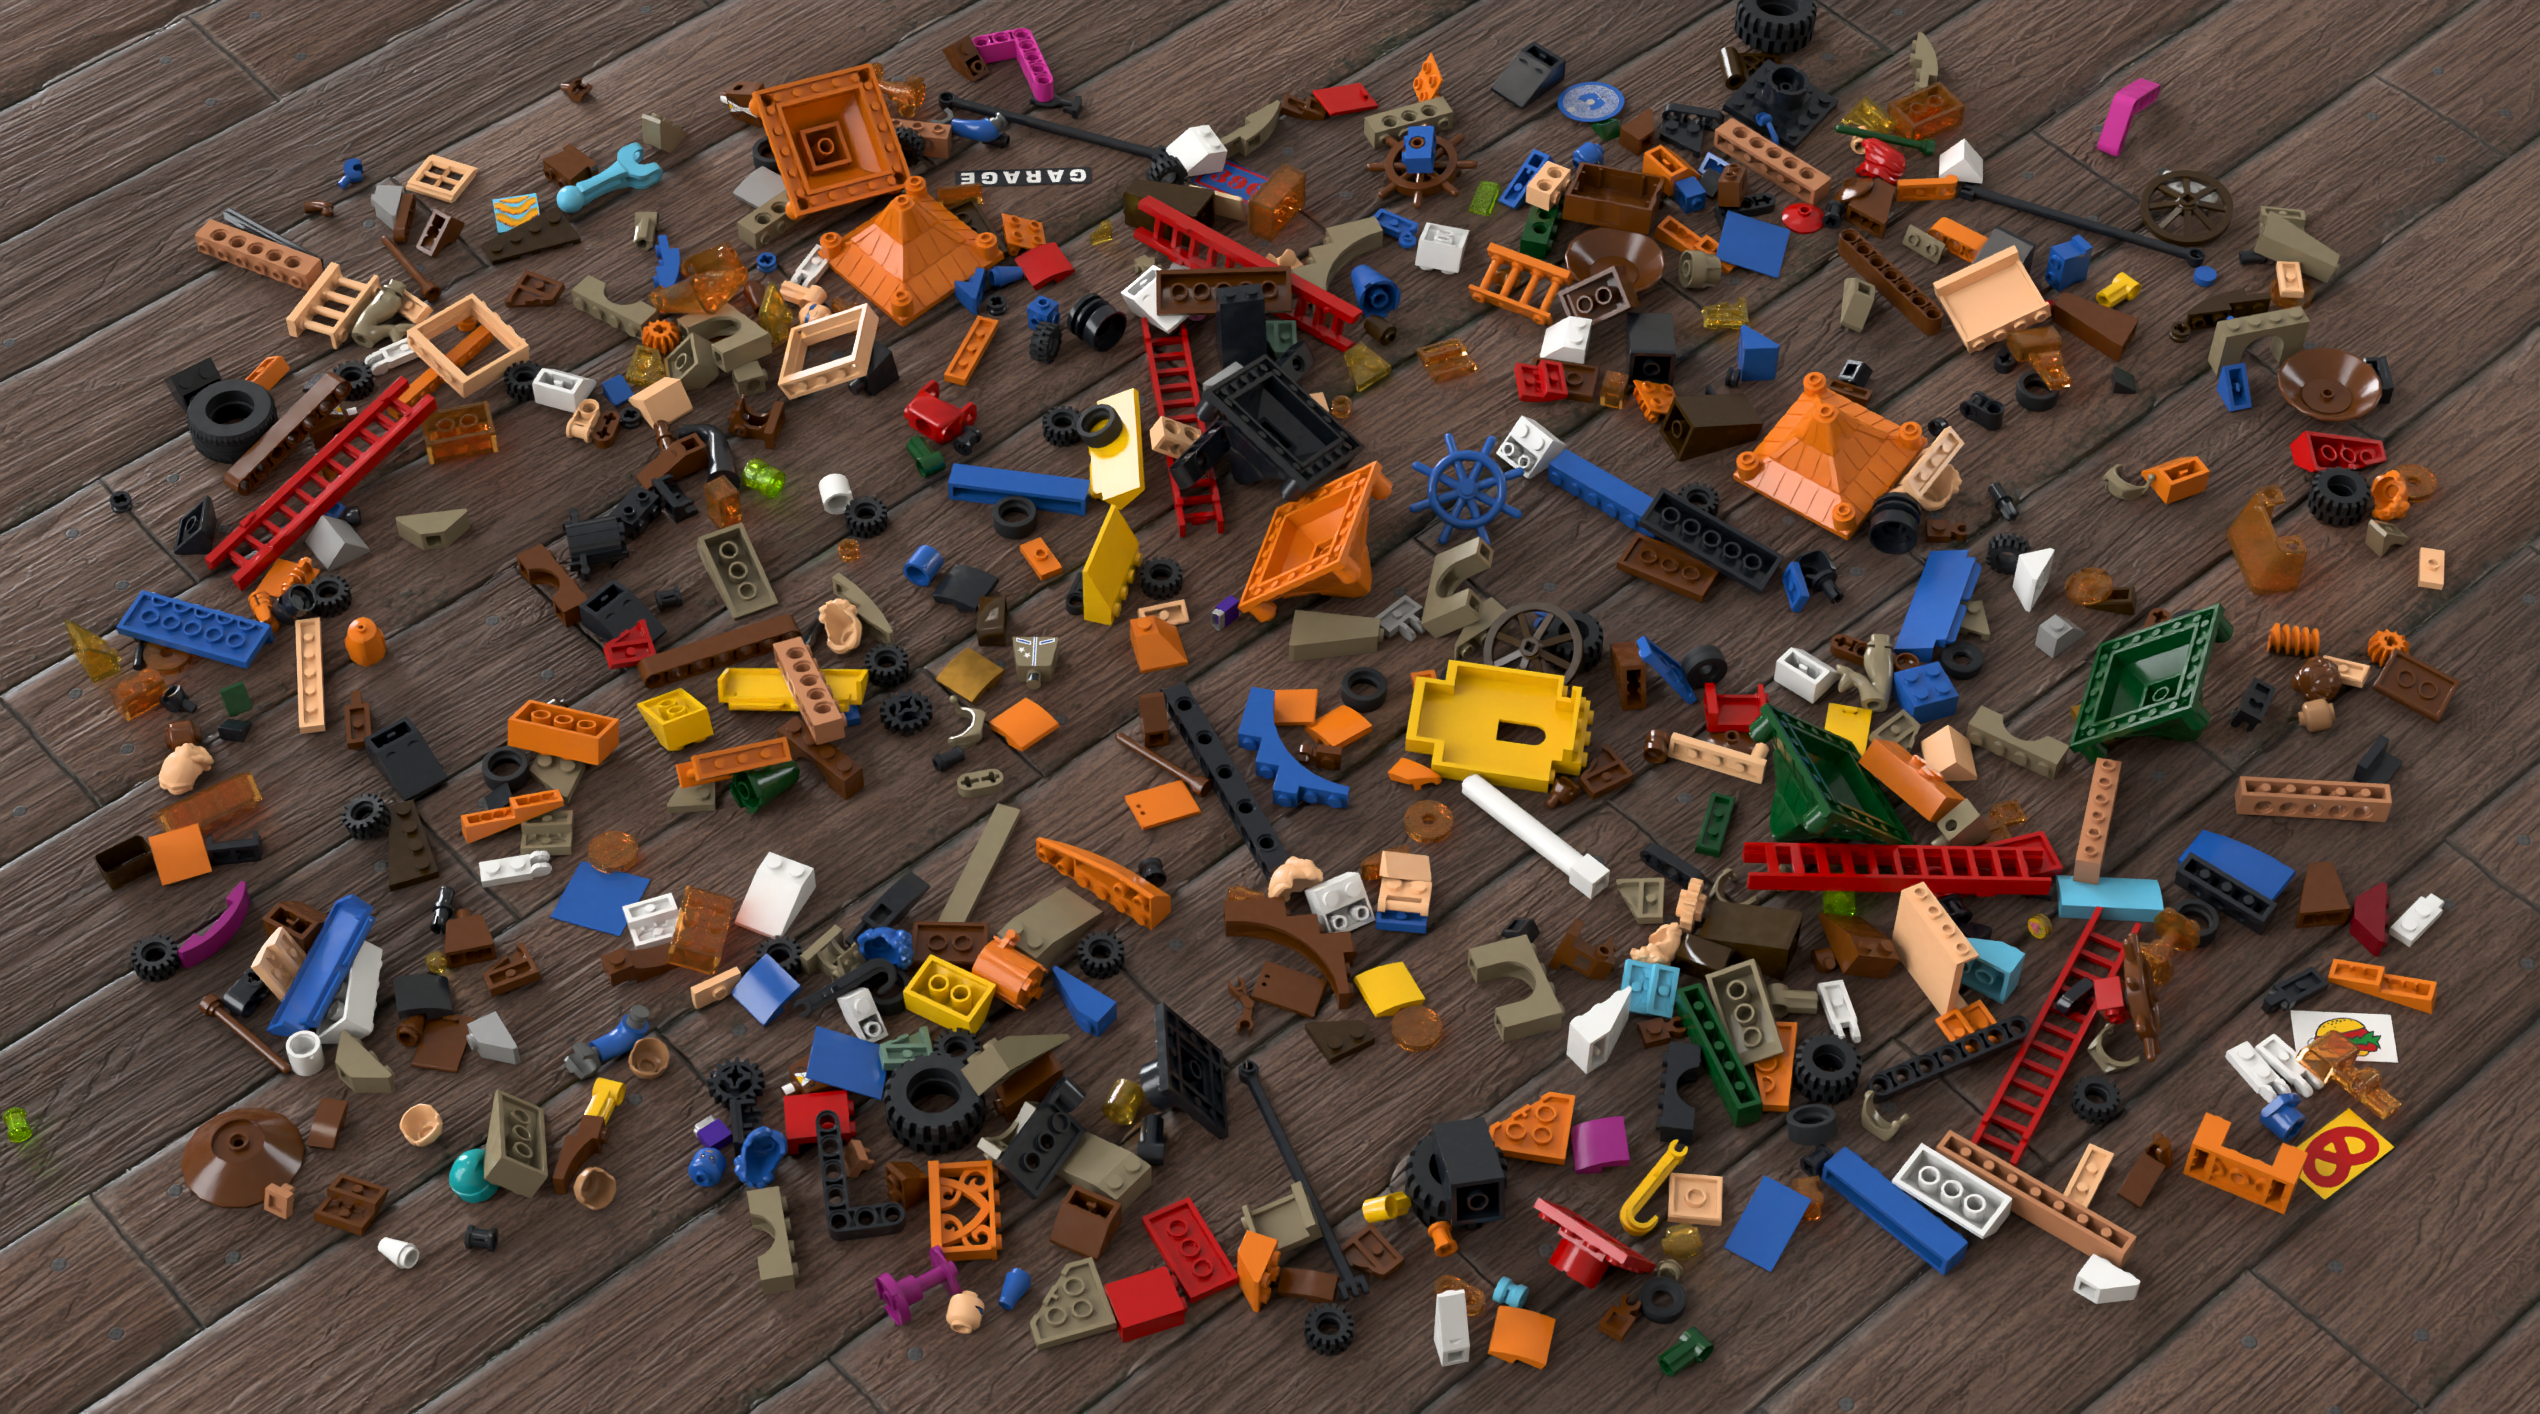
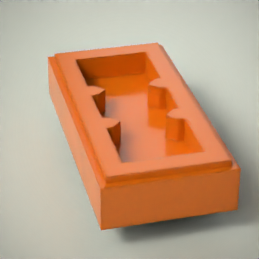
(1041, 558)

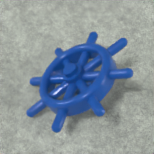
(1466, 489)

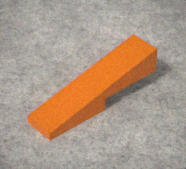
(1681, 238)
(521, 808)
(2373, 981)

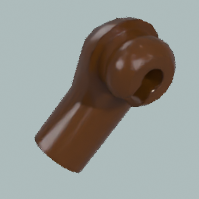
(316, 206)

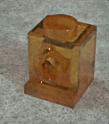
(1809, 1187)

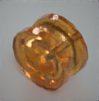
(1336, 408)
(852, 554)

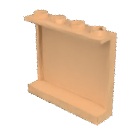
(1991, 299)
(1931, 947)

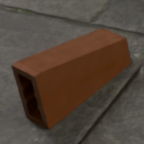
(2095, 324)

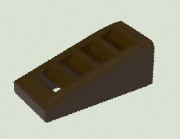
(2120, 601)

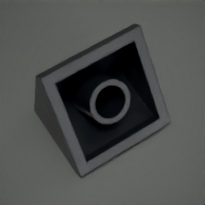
(196, 530)

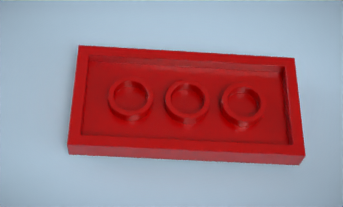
(1190, 1250)

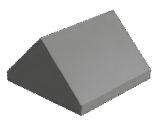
(335, 543)

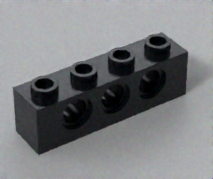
(2225, 893)

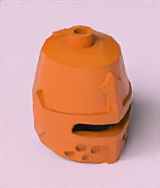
(365, 642)

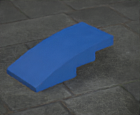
(2242, 862)

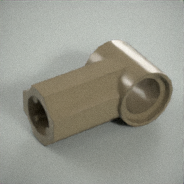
(645, 227)
(1791, 1001)

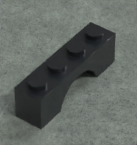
(1677, 1116)

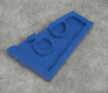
(1667, 667)

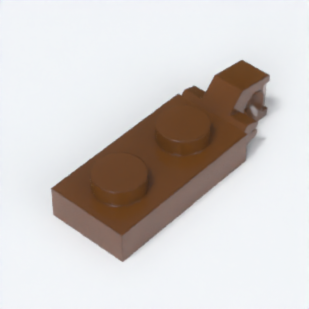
(357, 721)

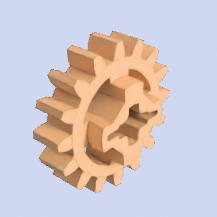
(1691, 905)

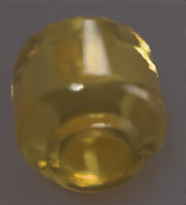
(1682, 1241)

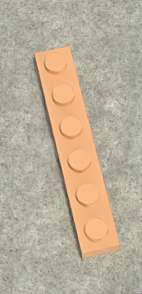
(310, 675)

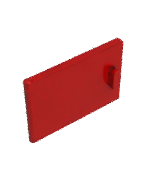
(1345, 99)

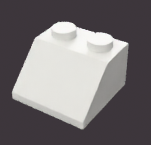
(1199, 151)
(1567, 340)

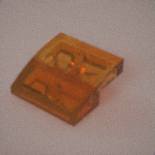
(1446, 360)

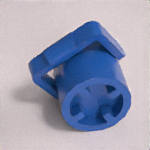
(2282, 1116)

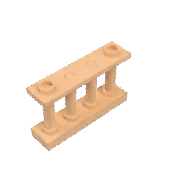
(323, 291)
(1929, 464)

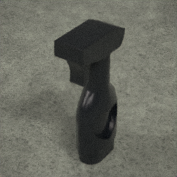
(1069, 106)

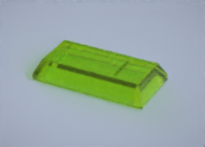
(1484, 198)

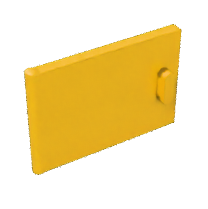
(1850, 725)

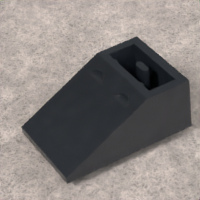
(1530, 75)
(615, 610)
(404, 759)

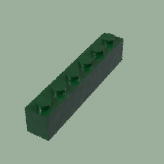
(1718, 1055)

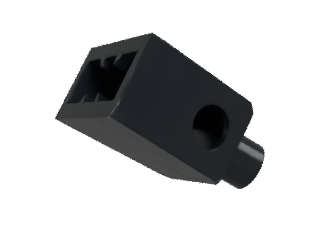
(880, 373)

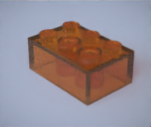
(1926, 112)
(1277, 202)
(459, 432)
(700, 930)

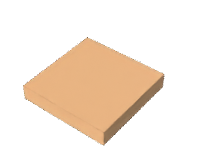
(1695, 1199)

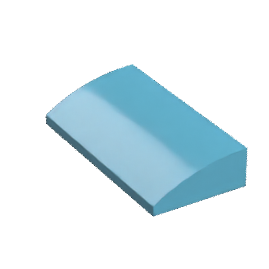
(2119, 897)

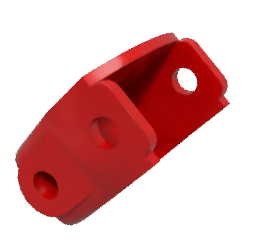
(936, 417)

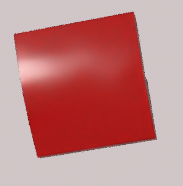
(1044, 264)
(1540, 382)

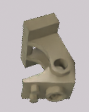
(828, 952)

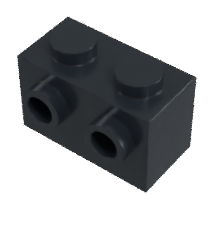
(638, 511)

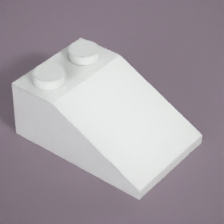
(1441, 248)
(776, 896)

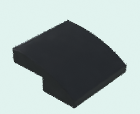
(964, 587)
(422, 995)

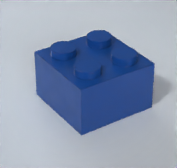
(1925, 692)

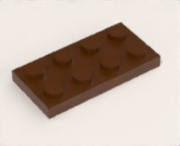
(1667, 567)

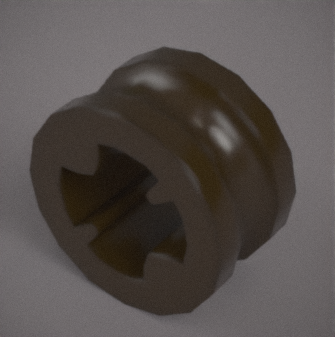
(2179, 332)

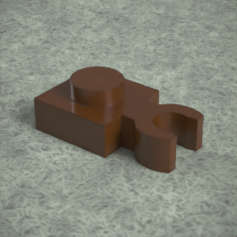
(1941, 531)
(1324, 756)
(1657, 1033)
(1620, 1320)

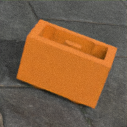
(1668, 164)
(2178, 478)
(1257, 1267)

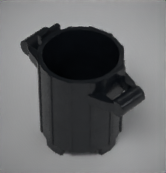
(594, 541)

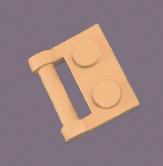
(1405, 896)

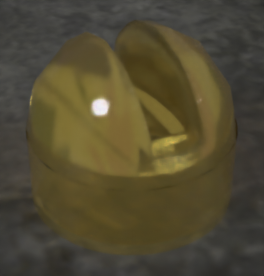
(436, 961)

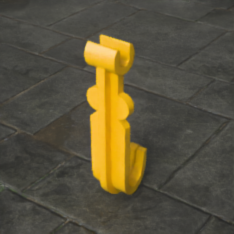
(1647, 1189)

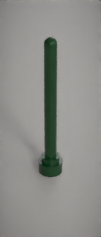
(1925, 146)

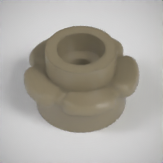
(1670, 1268)

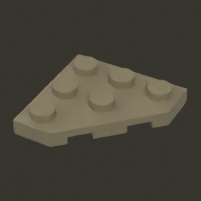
(1073, 1307)

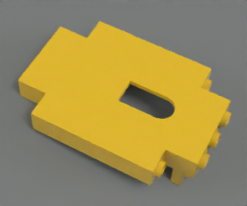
(1461, 718)

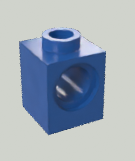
(1689, 194)

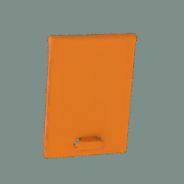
(1295, 707)
(1162, 804)

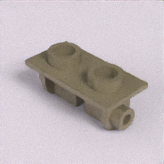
(1924, 244)

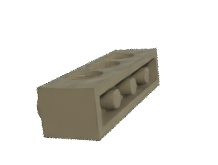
(1396, 121)
(766, 222)

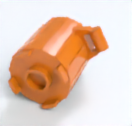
(1013, 973)

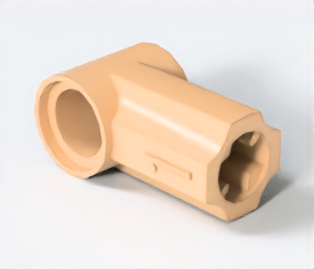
(802, 295)

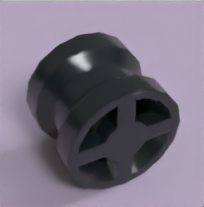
(1152, 871)

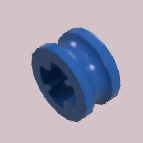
(770, 259)

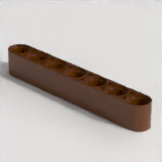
(1890, 282)
(287, 434)
(716, 651)

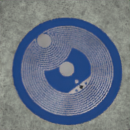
(1590, 101)

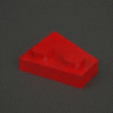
(629, 647)

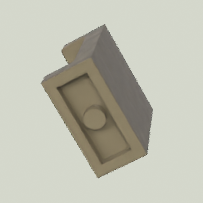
(1287, 1220)

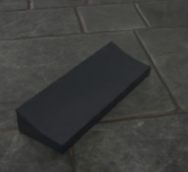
(1711, 540)

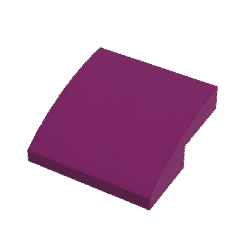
(1599, 1145)

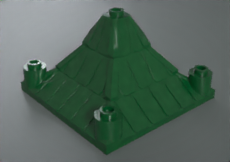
(2150, 683)
(1822, 785)

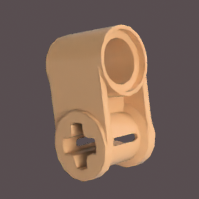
(584, 420)

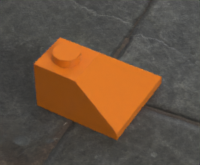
(1156, 644)

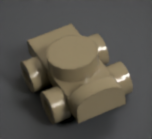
(1143, 263)

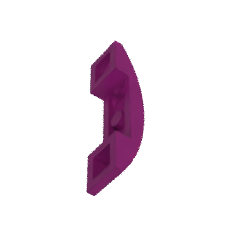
(200, 948)

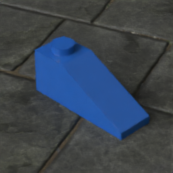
(1515, 193)
(1087, 1006)

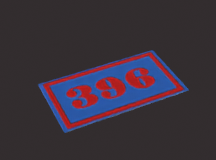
(1232, 180)

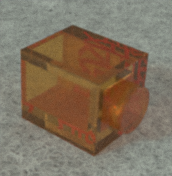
(1614, 389)

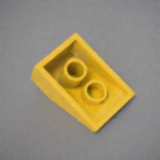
(676, 719)

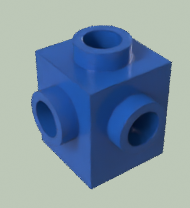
(1043, 310)

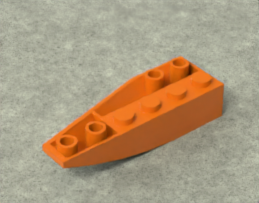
(1108, 881)

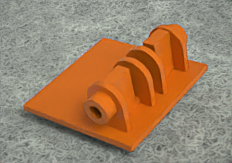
(1428, 80)
(1021, 233)
(1653, 399)
(285, 574)

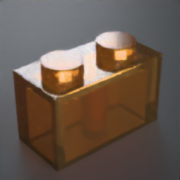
(723, 503)
(138, 693)

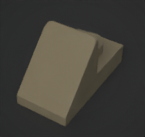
(2382, 535)

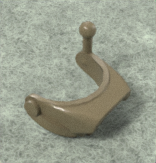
(2121, 488)
(974, 732)
(1717, 891)
(2103, 1061)
(1875, 1123)

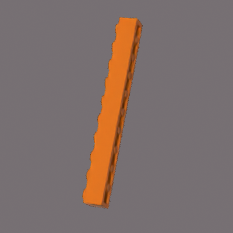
(459, 356)

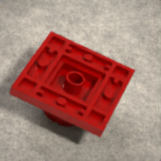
(1587, 1249)

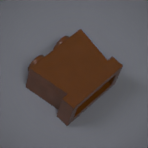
(569, 167)

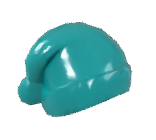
(468, 1177)

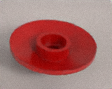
(1803, 218)

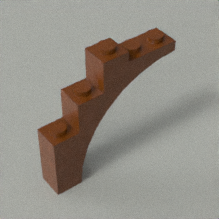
(1301, 933)

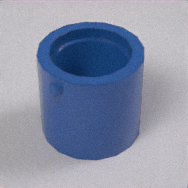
(923, 565)

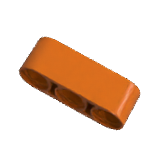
(1958, 238)

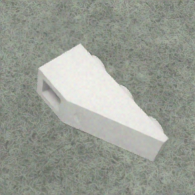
(1451, 1328)

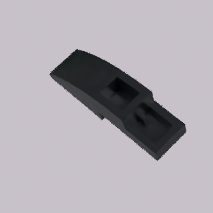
(891, 906)

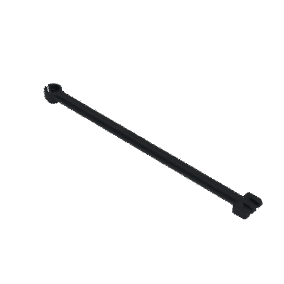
(949, 100)
(2193, 256)
(1349, 1281)

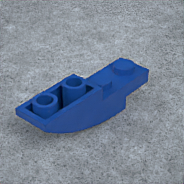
(668, 270)

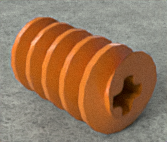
(2294, 640)

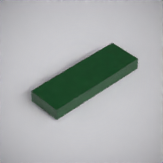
(1715, 825)

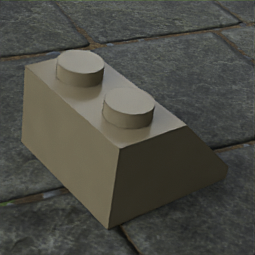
(692, 363)

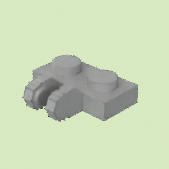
(1399, 615)

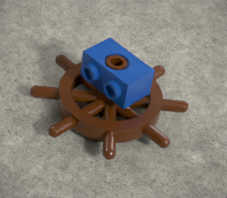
(1419, 158)

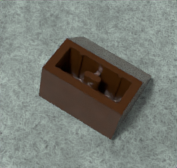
(298, 920)
(1086, 1222)

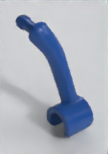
(1766, 119)

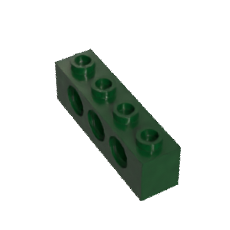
(1540, 230)

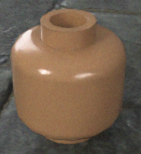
(2317, 715)

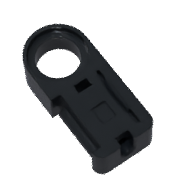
(1075, 594)

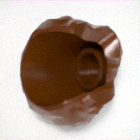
(2317, 679)

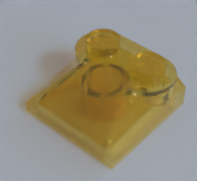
(775, 314)

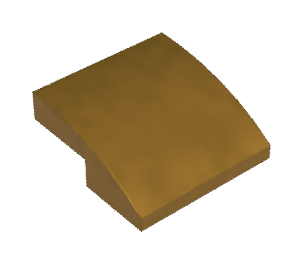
(970, 675)

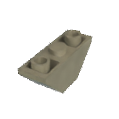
(661, 132)
(1856, 303)
(433, 529)
(361, 1068)

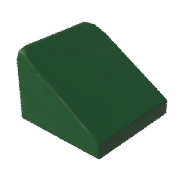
(1607, 129)
(235, 699)

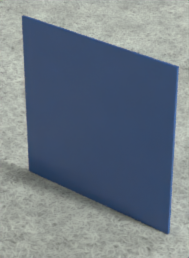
(1752, 244)
(597, 899)
(846, 1063)

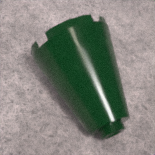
(762, 785)

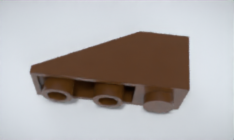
(679, 459)

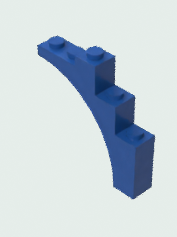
(1274, 761)

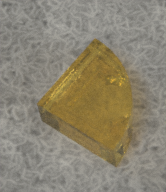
(1102, 233)

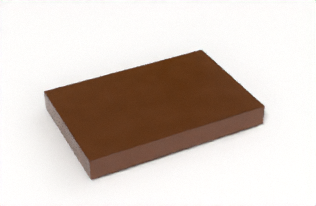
(1579, 378)
(2416, 685)
(950, 941)

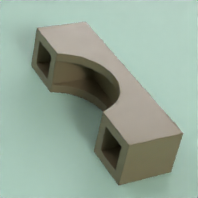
(592, 298)
(2041, 756)
(775, 1265)

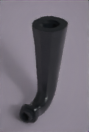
(719, 455)

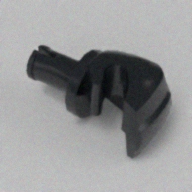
(1820, 573)

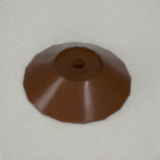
(1610, 247)
(2329, 384)
(238, 1175)

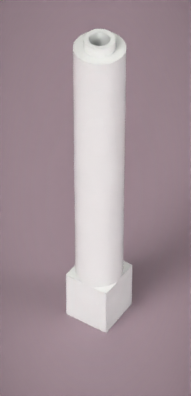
(1583, 871)

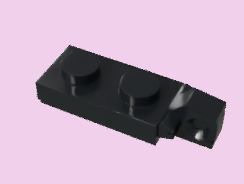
(2294, 991)

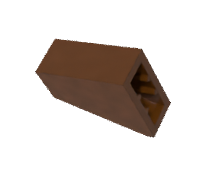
(1872, 209)
(1629, 675)
(2321, 898)
(1027, 1085)

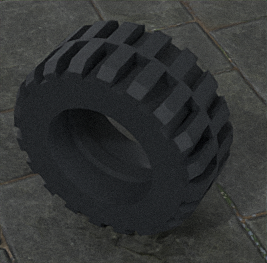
(1775, 24)
(933, 1130)
(1425, 1192)

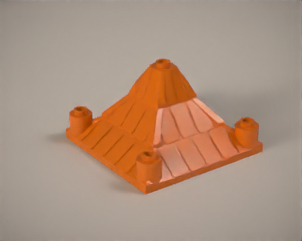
(832, 140)
(909, 254)
(1830, 458)
(1317, 544)

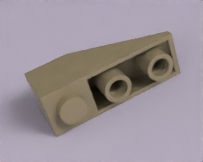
(1474, 634)

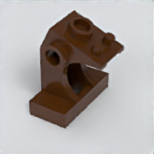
(766, 425)
(1600, 958)

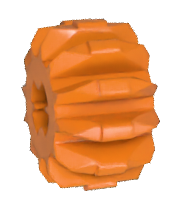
(661, 336)
(2383, 644)

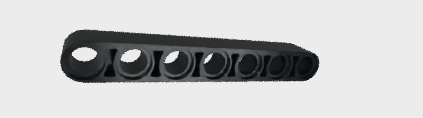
(1955, 1050)

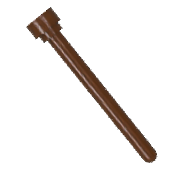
(429, 290)
(1199, 784)
(212, 1006)

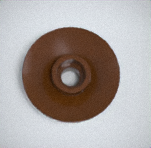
(1853, 189)
(1733, 740)

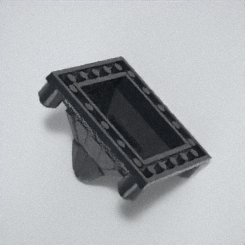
(1276, 429)

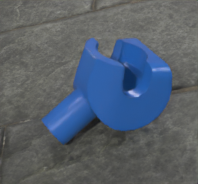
(353, 172)

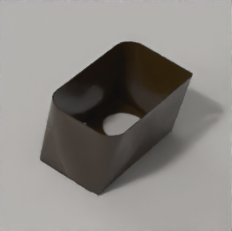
(992, 621)
(111, 861)
(1701, 957)

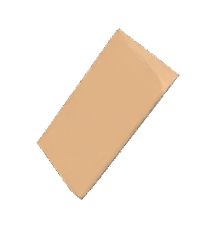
(1171, 612)
(1405, 866)

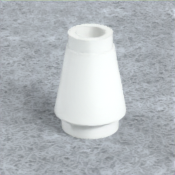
(399, 1252)

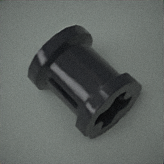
(1832, 218)
(967, 440)
(668, 598)
(1814, 1162)
(481, 1238)

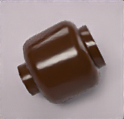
(181, 733)

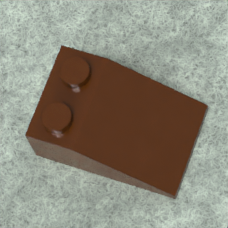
(1601, 296)
(1859, 946)

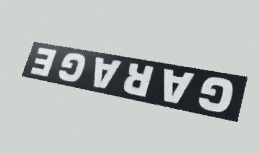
(1025, 176)

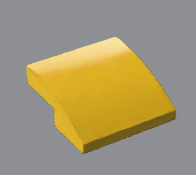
(1389, 989)

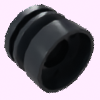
(1096, 322)
(1894, 523)

